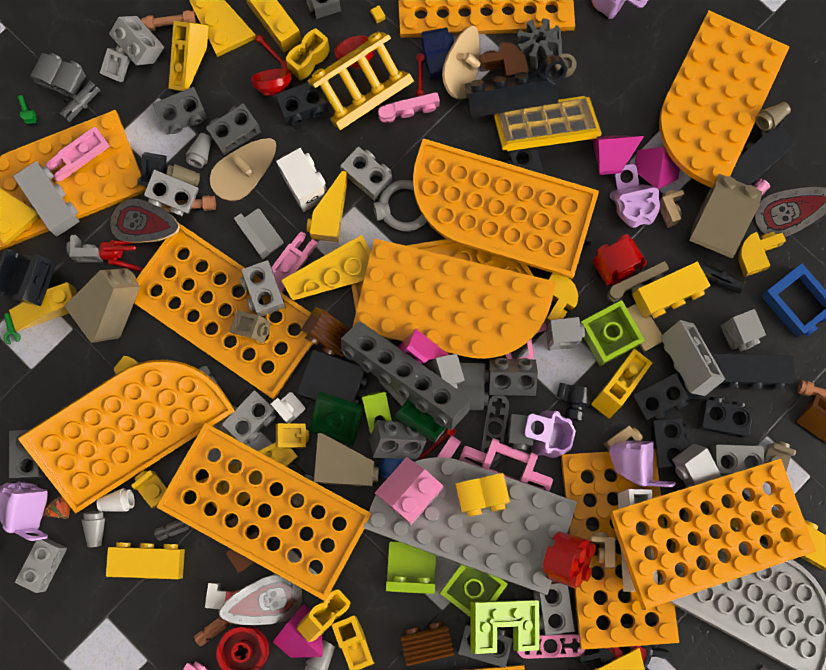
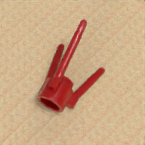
(113, 250)

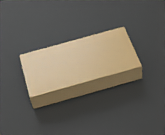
(647, 328)

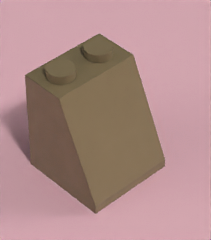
(725, 215)
(104, 304)
(342, 465)

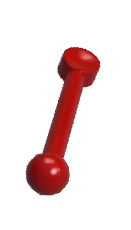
(260, 39)
(420, 58)
(448, 433)

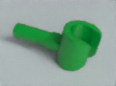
(27, 115)
(10, 330)

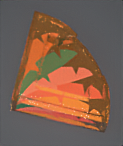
(57, 508)

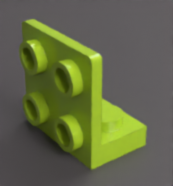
(410, 569)

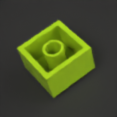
(611, 333)
(470, 586)

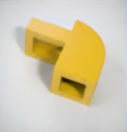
(752, 252)
(564, 296)
(353, 643)

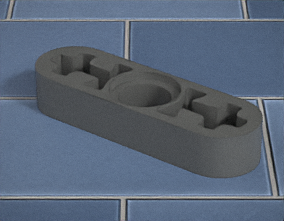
(491, 410)

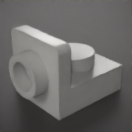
(115, 63)
(87, 253)

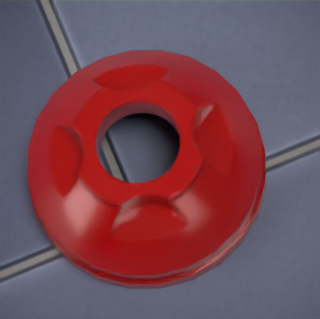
(351, 44)
(271, 81)

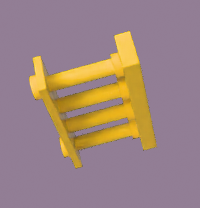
(379, 92)

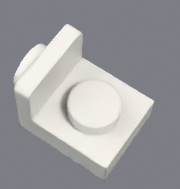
(288, 407)

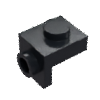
(150, 163)

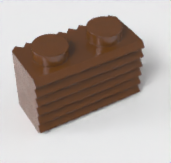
(326, 331)
(427, 643)

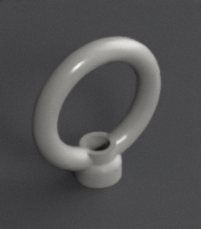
(382, 209)

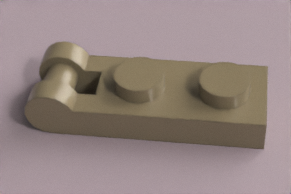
(636, 282)

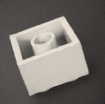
(301, 179)

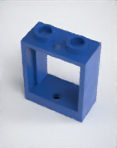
(784, 312)

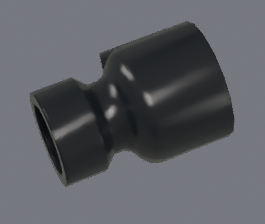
(578, 397)

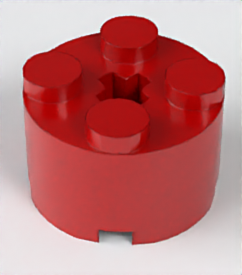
(619, 260)
(569, 559)
(250, 638)

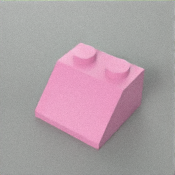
(409, 490)

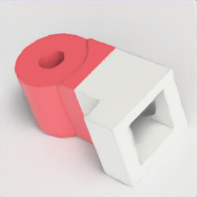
(216, 597)

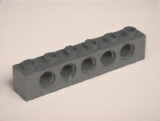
(363, 338)

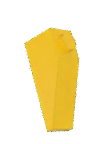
(187, 51)
(328, 214)
(52, 307)
(621, 384)

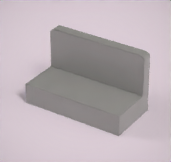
(259, 233)

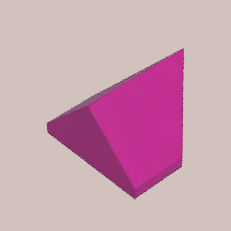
(614, 152)
(656, 167)
(421, 347)
(293, 642)

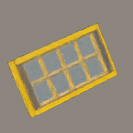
(548, 124)

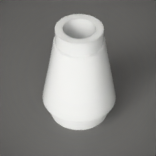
(119, 500)

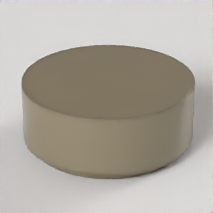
(570, 63)

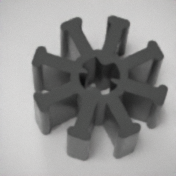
(540, 42)

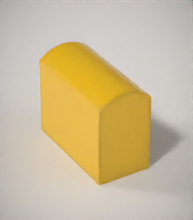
(378, 14)

